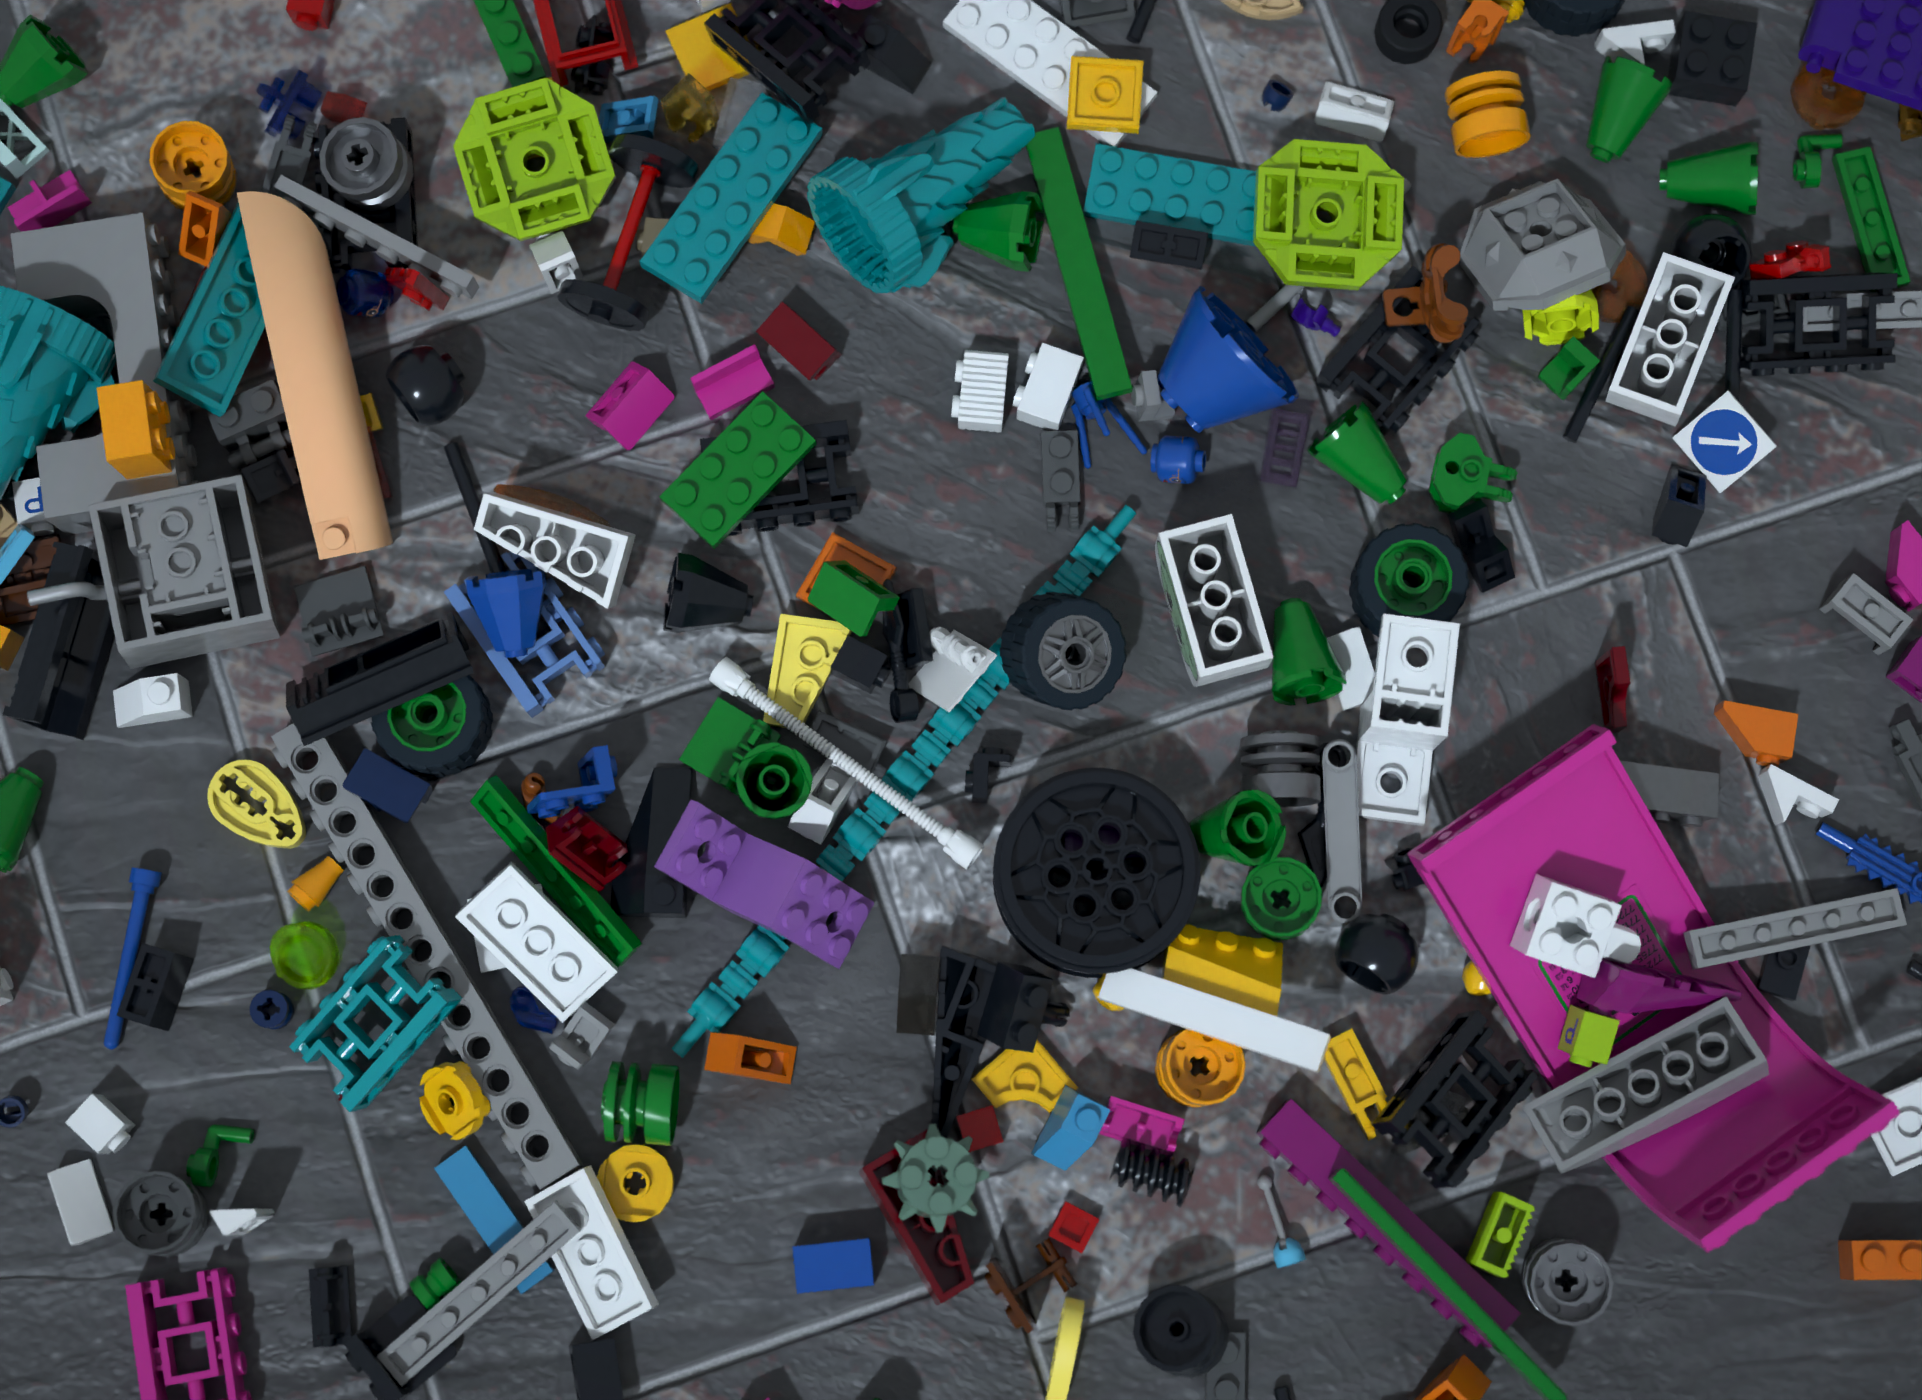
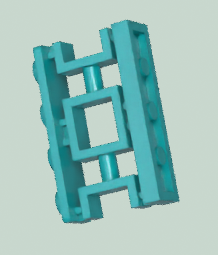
(399, 1039)

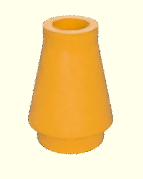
(313, 885)

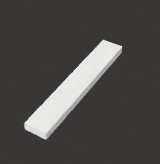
(1216, 1018)

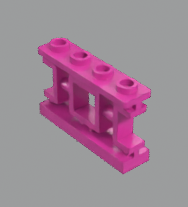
(155, 1348)

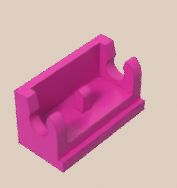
(1141, 1125)

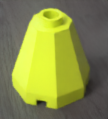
(1563, 320)

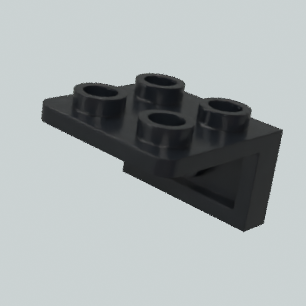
(367, 1345)

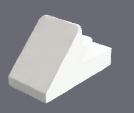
(1632, 39)
(1784, 790)

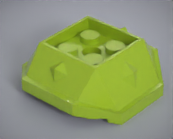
(527, 122)
(1347, 184)

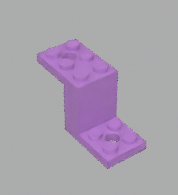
(764, 884)

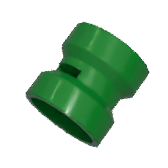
(440, 1282)

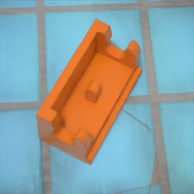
(1478, 27)

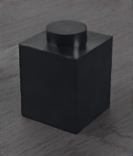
(861, 665)

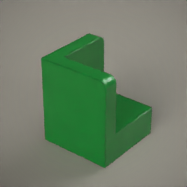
(1568, 368)

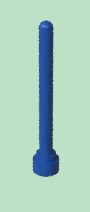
(143, 884)

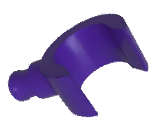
(1314, 319)

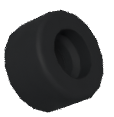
(1405, 49)

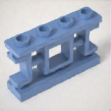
(553, 613)

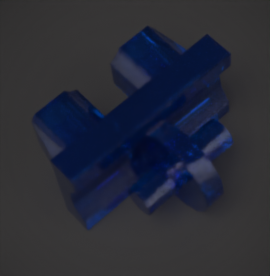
(298, 91)

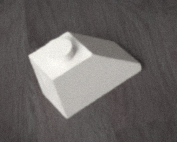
(555, 259)
(152, 700)
(825, 802)

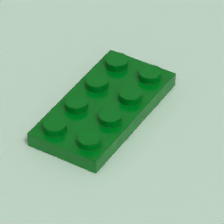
(738, 470)

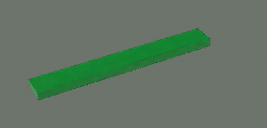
(1078, 265)
(1446, 1286)

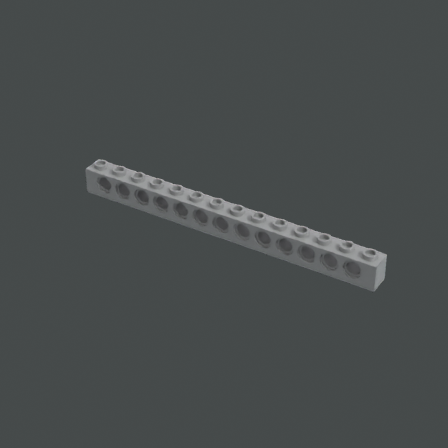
(330, 769)

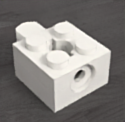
(1572, 928)

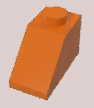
(201, 227)
(1759, 731)
(750, 1058)
(1457, 1382)

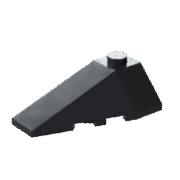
(641, 887)

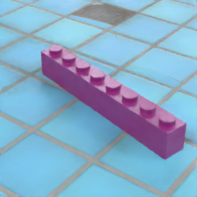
(1317, 1155)

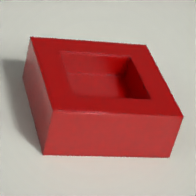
(981, 1127)
(1073, 1227)

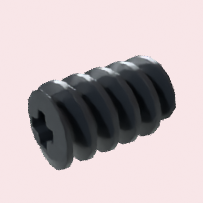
(1152, 1172)

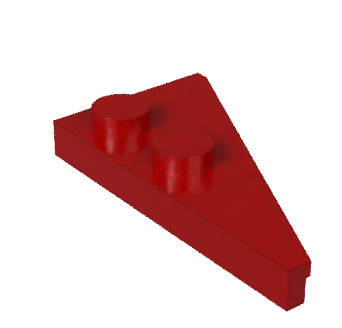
(416, 287)

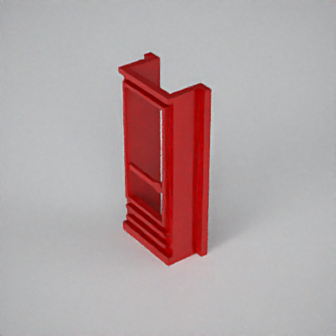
(560, 61)

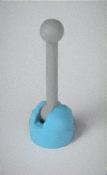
(1287, 1250)

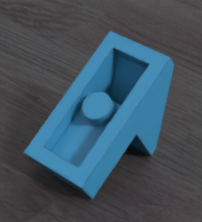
(629, 117)

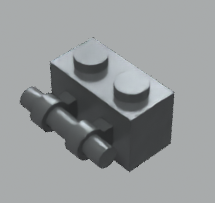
(251, 418)

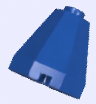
(509, 608)

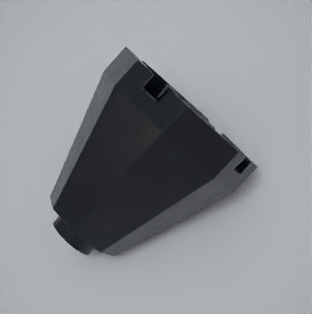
(703, 597)

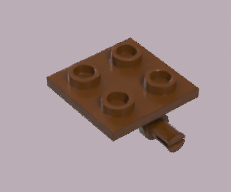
(1000, 1283)

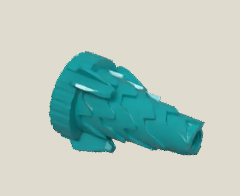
(890, 210)
(45, 375)

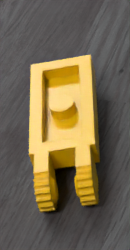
(1355, 1078)

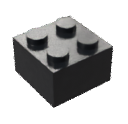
(1711, 58)

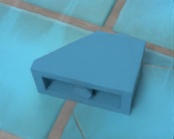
(1070, 1128)

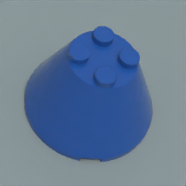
(1220, 367)

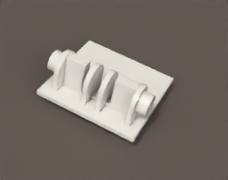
(953, 670)

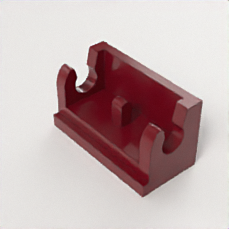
(798, 342)
(586, 848)

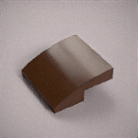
(26, 575)

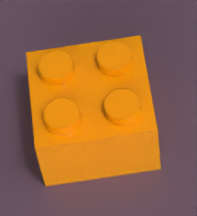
(135, 429)

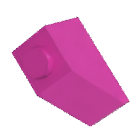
(1905, 566)

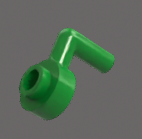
(1808, 166)
(204, 1164)

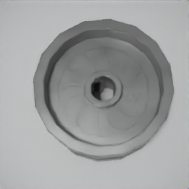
(366, 164)

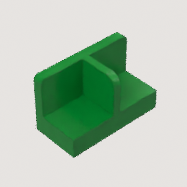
(850, 596)

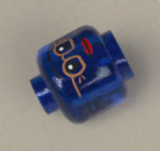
(364, 293)

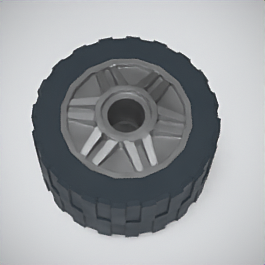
(1063, 650)

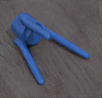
(1087, 405)

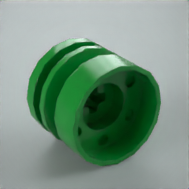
(1303, 896)
(641, 1103)

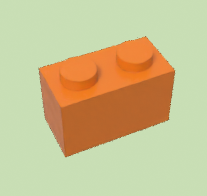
(1880, 1259)

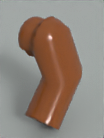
(530, 788)

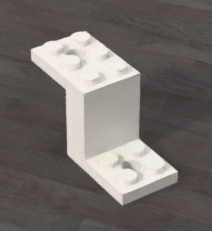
(1405, 717)

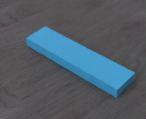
(485, 1206)

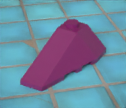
(1642, 989)

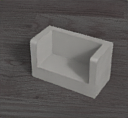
(1868, 612)

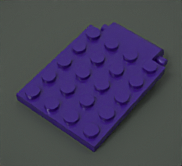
(1868, 46)

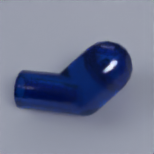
(527, 1012)

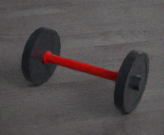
(653, 163)

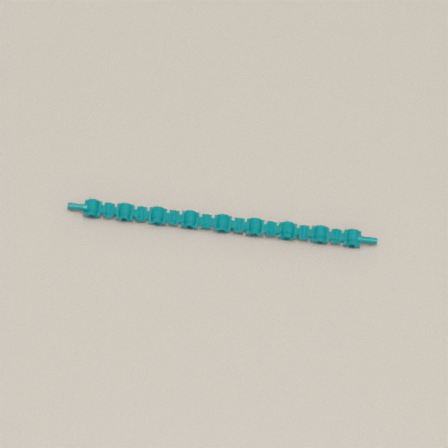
(908, 776)

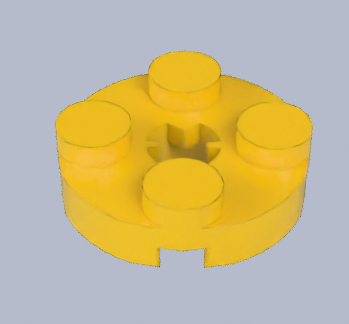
(458, 1083)
(649, 1200)

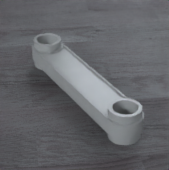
(1342, 831)

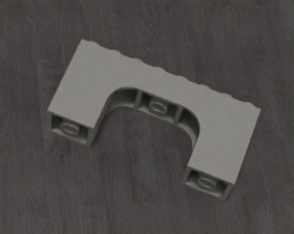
(119, 274)

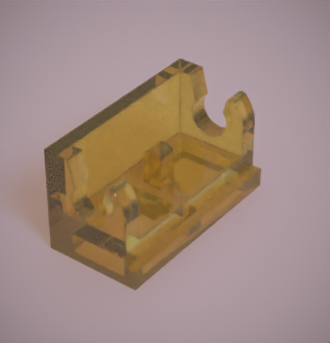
(690, 103)

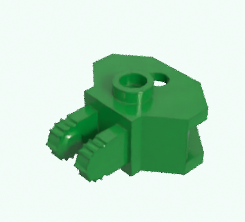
(1468, 477)

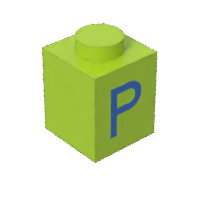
(1588, 1036)

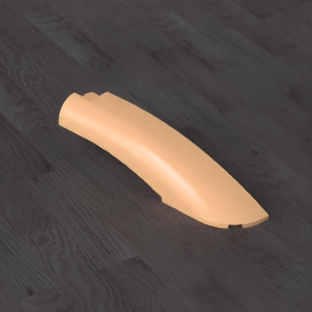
(315, 376)

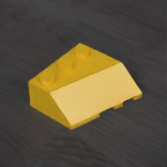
(1227, 966)

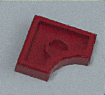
(1613, 683)

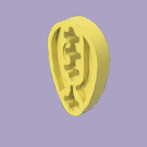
(239, 818)
(1065, 1349)

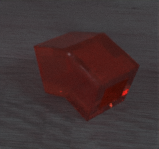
(341, 107)

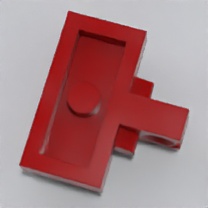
(1794, 258)

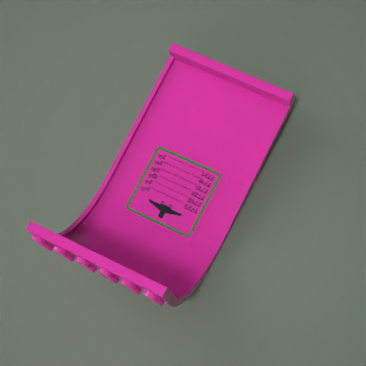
(1589, 828)

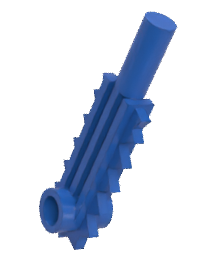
(1879, 862)

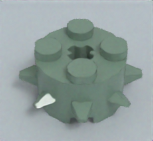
(912, 1178)

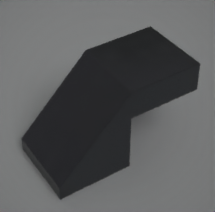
(1484, 553)

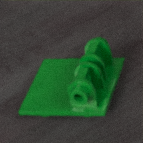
(723, 742)

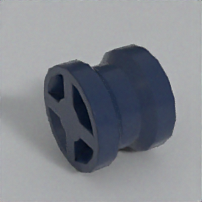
(280, 1011)

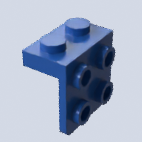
(597, 782)

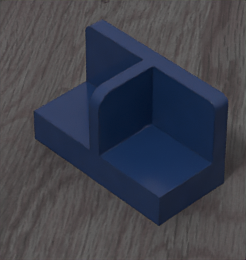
(387, 786)

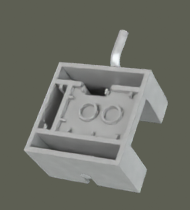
(178, 572)

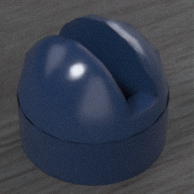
(1277, 95)
(15, 1118)

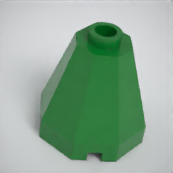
(37, 65)
(1003, 229)

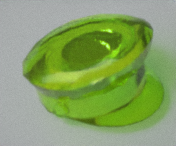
(304, 954)

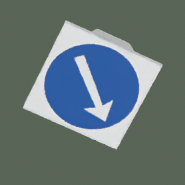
(1724, 441)

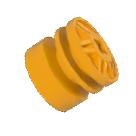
(1487, 114)
(189, 148)
(1221, 1068)

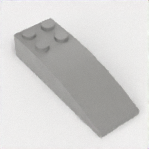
(1648, 1087)

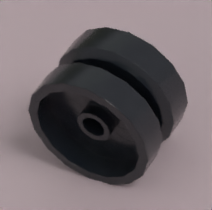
(1163, 1317)

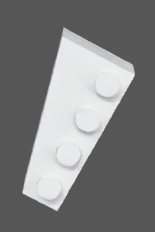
(573, 549)

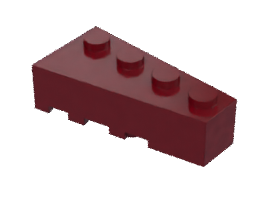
(935, 1256)

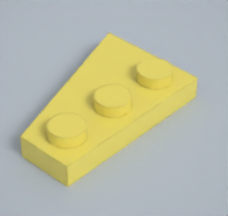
(802, 663)

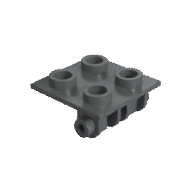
(338, 611)

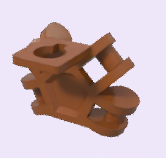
(1434, 309)

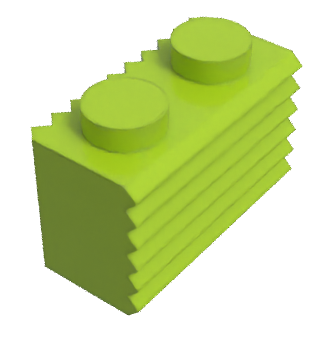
(1499, 1234)

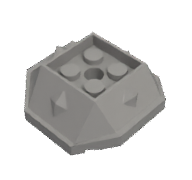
(1539, 247)

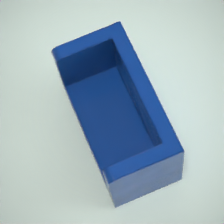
(833, 1265)

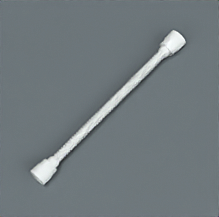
(732, 679)

